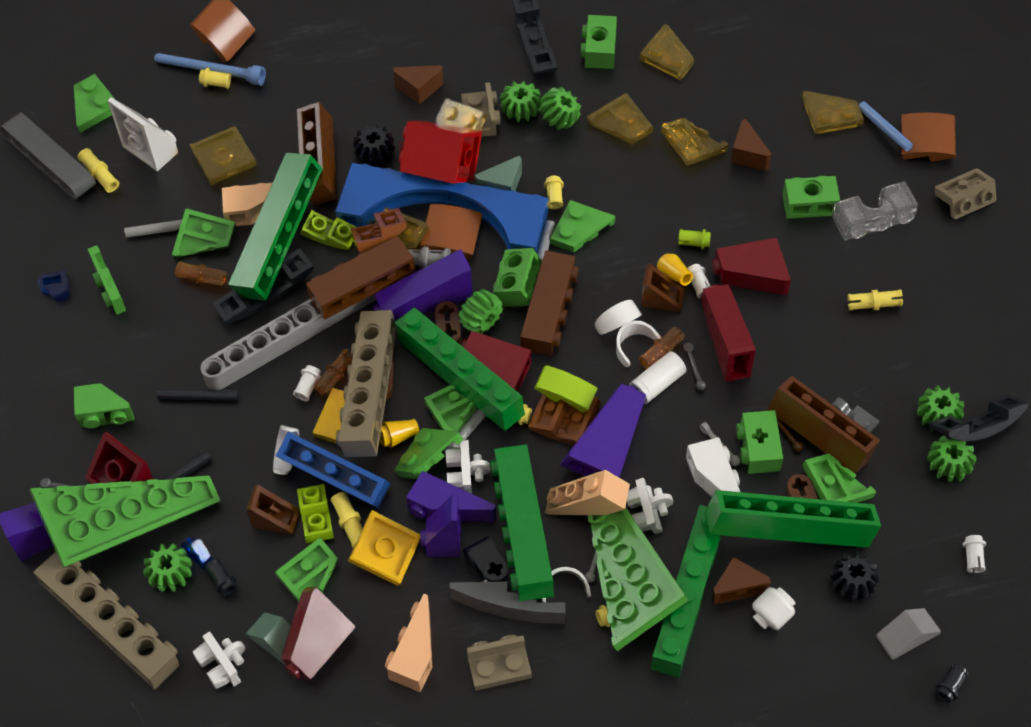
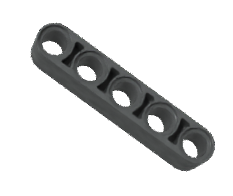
(47, 155)

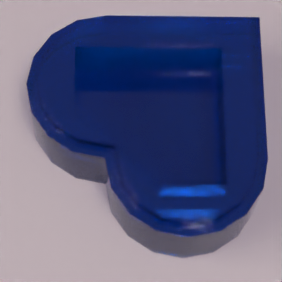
(55, 285)
(197, 551)

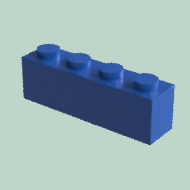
(333, 469)

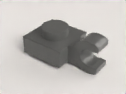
(858, 415)

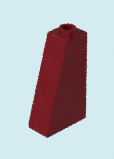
(728, 332)

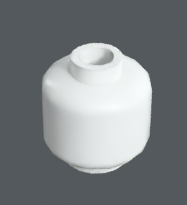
(773, 608)

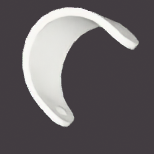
(617, 316)
(629, 329)
(280, 466)
(575, 572)

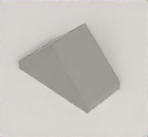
(907, 632)

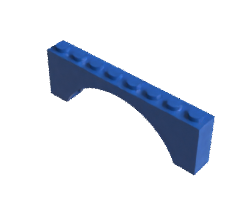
(514, 215)

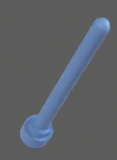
(253, 74)

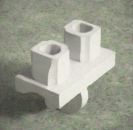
(460, 457)
(643, 496)
(212, 651)

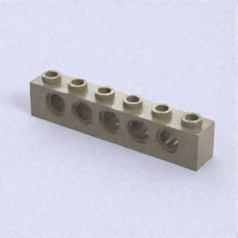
(367, 384)
(153, 667)

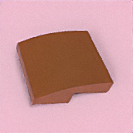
(223, 28)
(930, 134)
(386, 226)
(451, 228)
(561, 420)

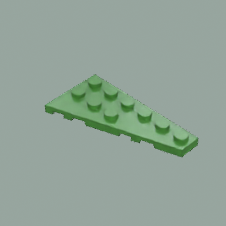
(107, 514)
(632, 577)

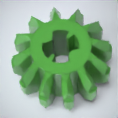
(520, 101)
(559, 108)
(480, 311)
(939, 404)
(951, 458)
(172, 558)

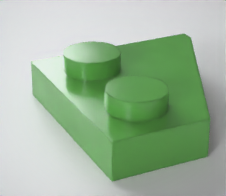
(91, 102)
(579, 225)
(202, 234)
(103, 278)
(450, 408)
(425, 451)
(835, 481)
(308, 569)

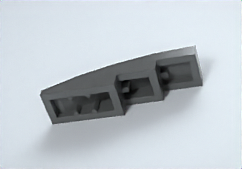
(496, 600)

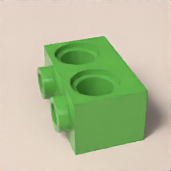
(517, 277)

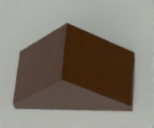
(418, 81)
(750, 149)
(661, 291)
(271, 512)
(739, 582)

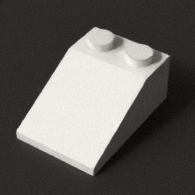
(143, 136)

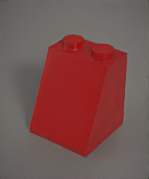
(440, 151)

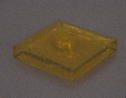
(223, 155)

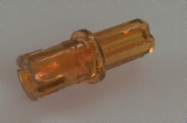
(201, 273)
(661, 347)
(334, 373)

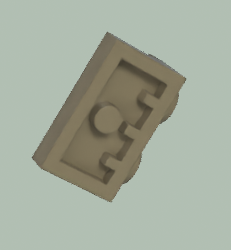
(484, 102)
(967, 192)
(498, 662)

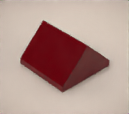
(116, 463)

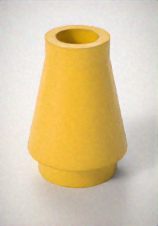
(675, 269)
(397, 431)

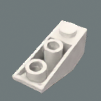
(711, 466)

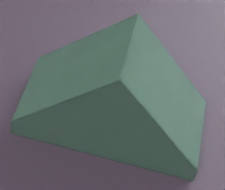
(502, 176)
(270, 633)

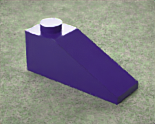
(431, 492)
(443, 530)

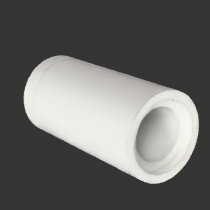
(659, 376)

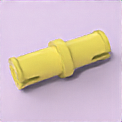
(98, 170)
(875, 300)
(348, 517)

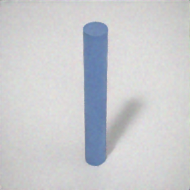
(885, 126)

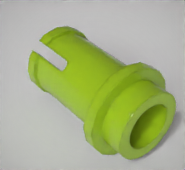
(694, 238)

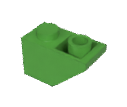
(100, 406)

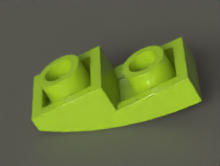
(328, 232)
(562, 385)
(315, 513)

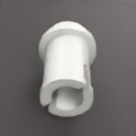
(699, 279)
(309, 377)
(975, 553)

